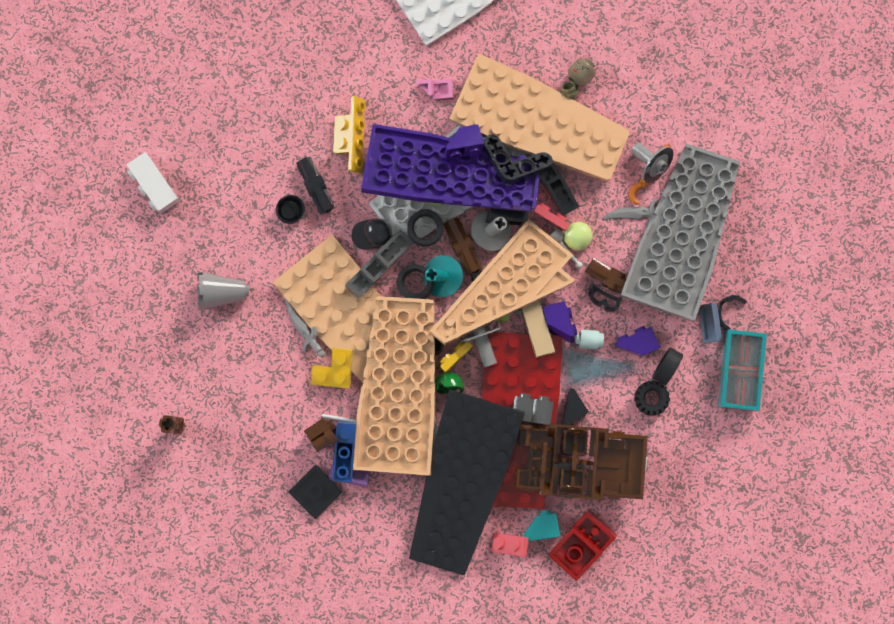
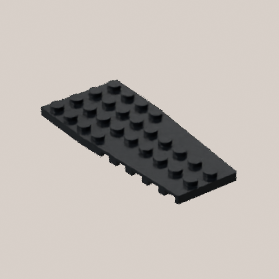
(466, 475)

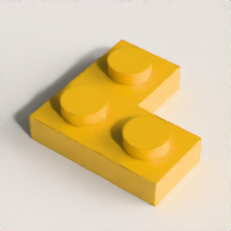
(450, 360)
(338, 373)

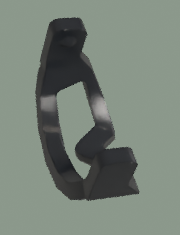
(593, 289)
(719, 305)

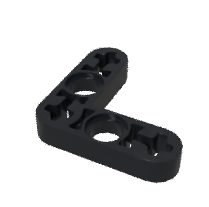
(514, 167)

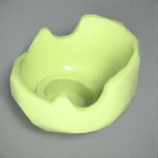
(578, 236)

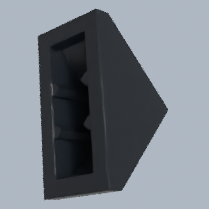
(574, 408)

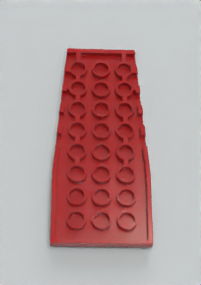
(517, 373)

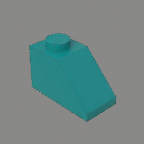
(543, 526)

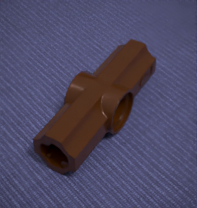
(462, 246)
(607, 276)
(172, 424)

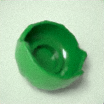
(448, 381)

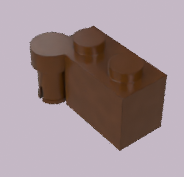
(322, 434)

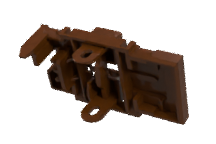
(616, 463)

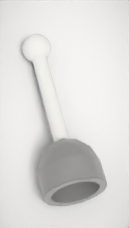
(558, 236)

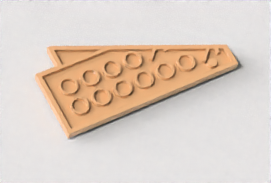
(517, 276)

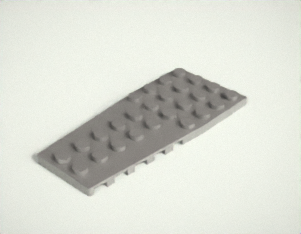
(683, 235)

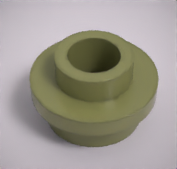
(569, 89)

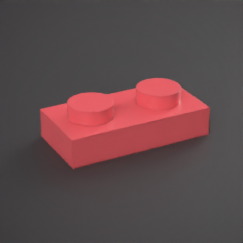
(557, 220)
(509, 544)

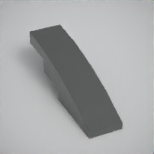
(379, 264)

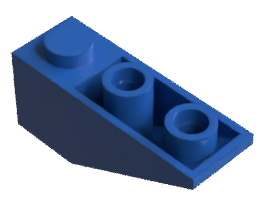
(344, 451)

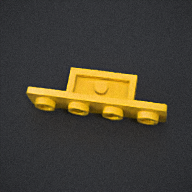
(350, 133)

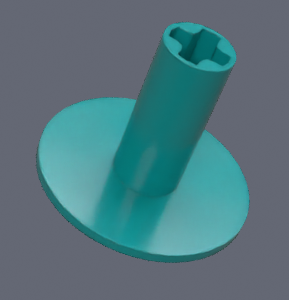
(445, 273)

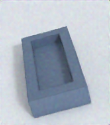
(710, 323)

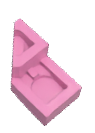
(438, 88)

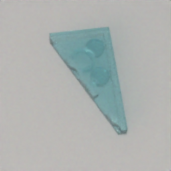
(587, 367)

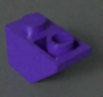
(465, 143)
(559, 322)
(640, 343)

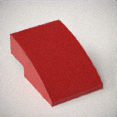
(582, 544)

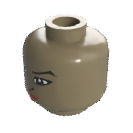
(581, 72)

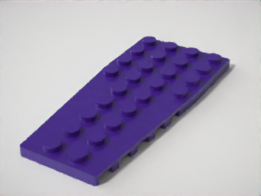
(414, 168)

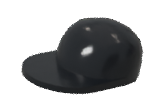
(371, 233)

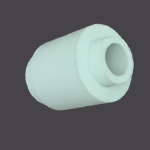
(589, 339)

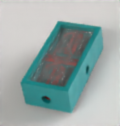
(742, 370)

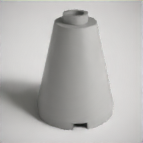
(219, 290)

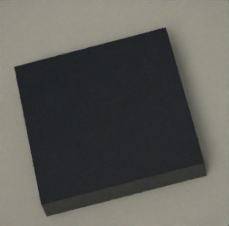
(315, 491)

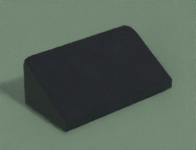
(512, 217)

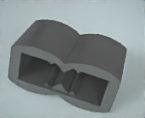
(535, 410)

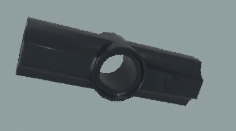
(315, 185)

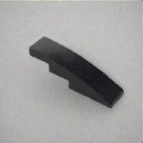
(558, 190)

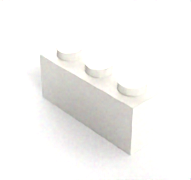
(152, 183)

